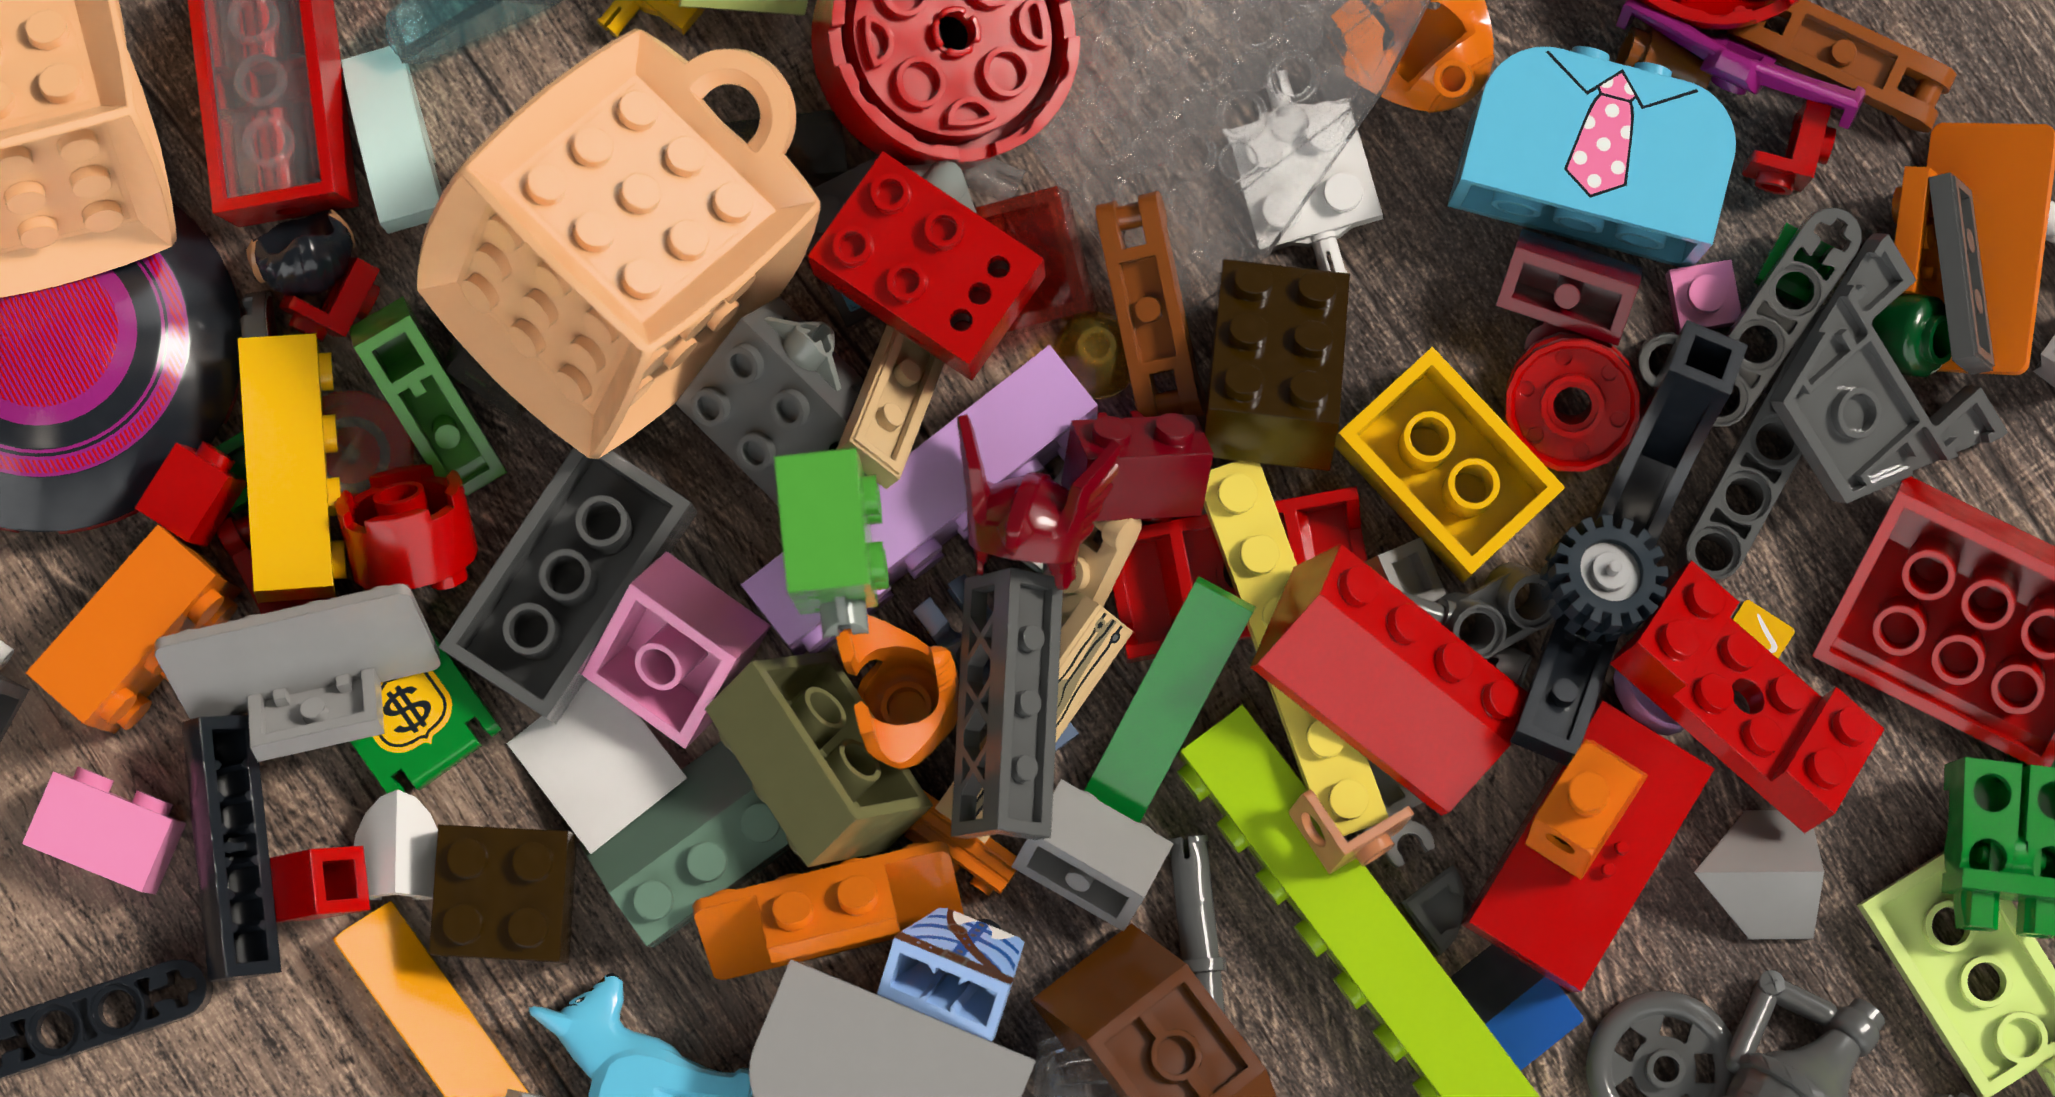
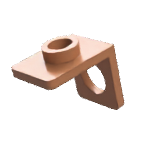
(1335, 850)

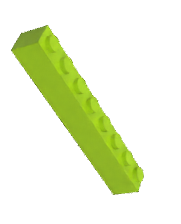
(1348, 919)

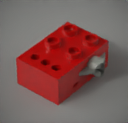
(928, 261)

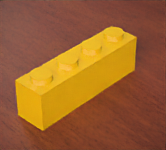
(288, 467)

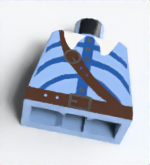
(953, 970)

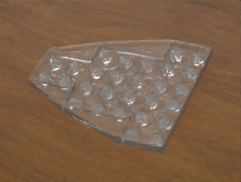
(1220, 113)

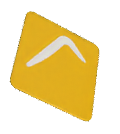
(1764, 627)

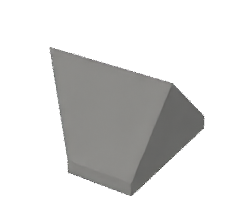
(1766, 876)

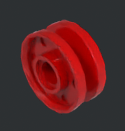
(1582, 439)

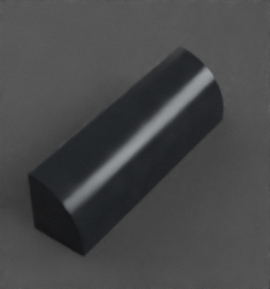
(230, 849)

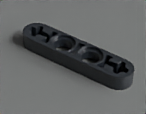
(90, 1025)

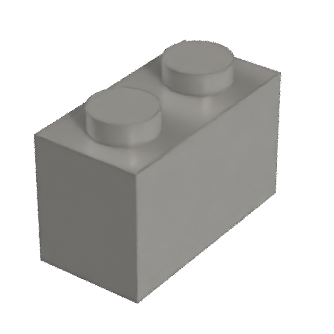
(1094, 856)

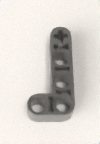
(1767, 311)

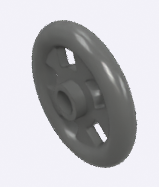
(1645, 1016)

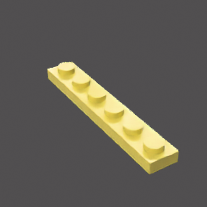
(1259, 568)

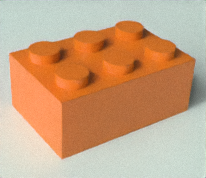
(106, 655)

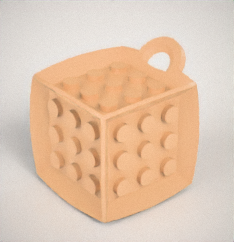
(76, 148)
(618, 235)

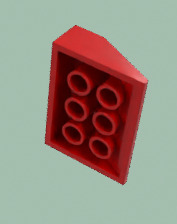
(1954, 621)

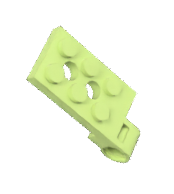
(1988, 1039)

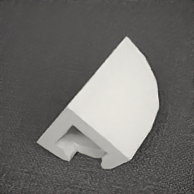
(398, 847)

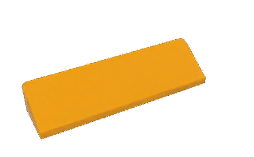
(425, 1006)

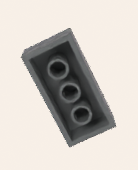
(565, 577)

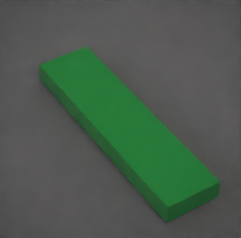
(1169, 699)

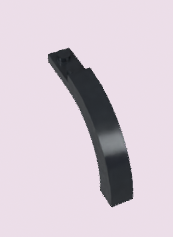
(1643, 489)

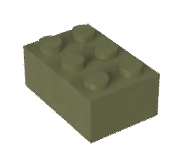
(806, 758)

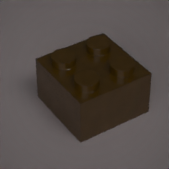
(503, 893)

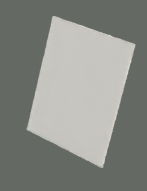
(597, 765)

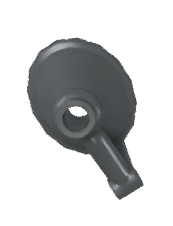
(1808, 1071)

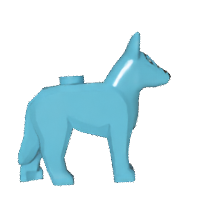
(628, 1061)

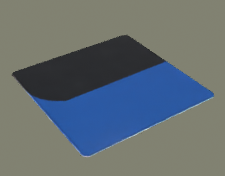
(1516, 1004)

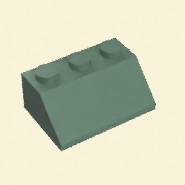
(688, 846)

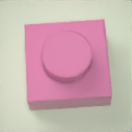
(1704, 295)

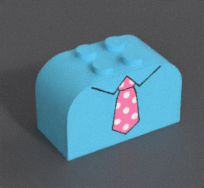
(1598, 154)

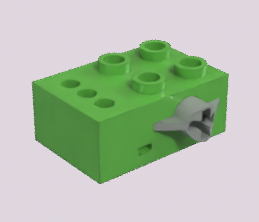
(828, 537)

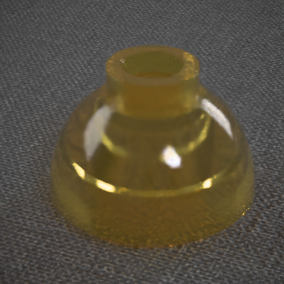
(1094, 353)

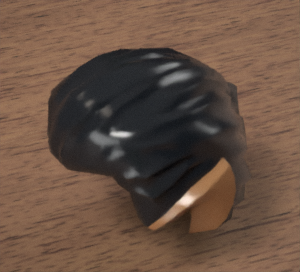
(302, 254)

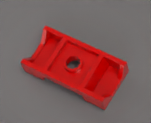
(1177, 551)
(1793, 743)

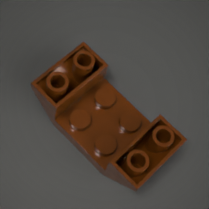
(1150, 1024)

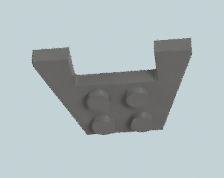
(1851, 401)

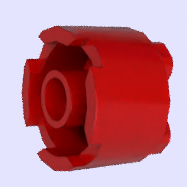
(408, 529)

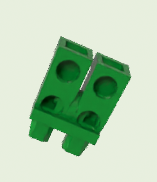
(2001, 844)

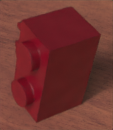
(1568, 289)
(1161, 463)

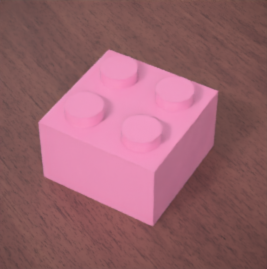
(674, 648)

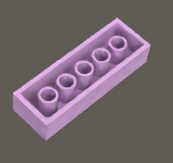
(1017, 433)

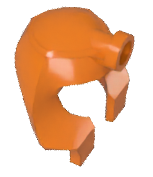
(1445, 58)
(907, 690)

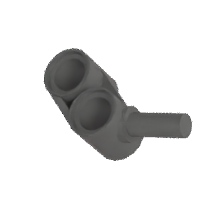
(1494, 609)

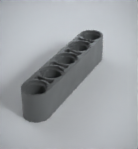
(1750, 470)

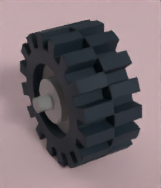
(1603, 578)

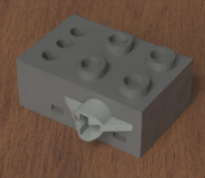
(773, 392)

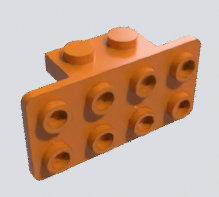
(2011, 190)
(824, 909)

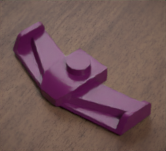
(1741, 67)

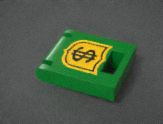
(426, 725)

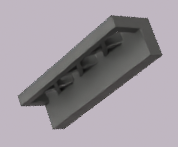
(1014, 703)

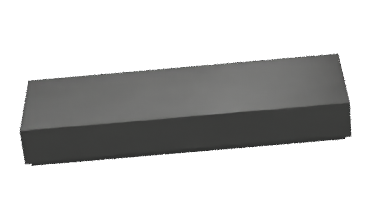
(1961, 274)

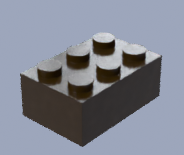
(1277, 364)

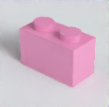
(104, 831)

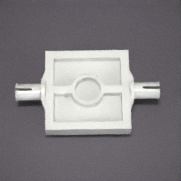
(1337, 205)

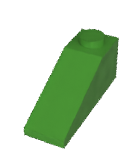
(425, 396)

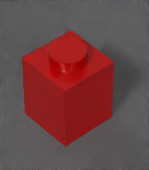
(192, 492)
(319, 883)

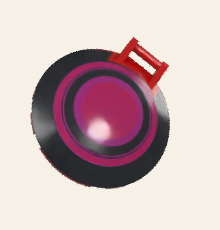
(110, 380)

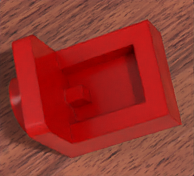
(1807, 145)
(349, 298)

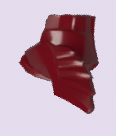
(1032, 514)

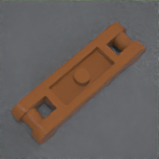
(1854, 56)
(1150, 307)

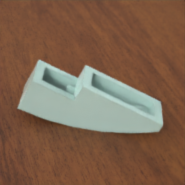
(392, 139)

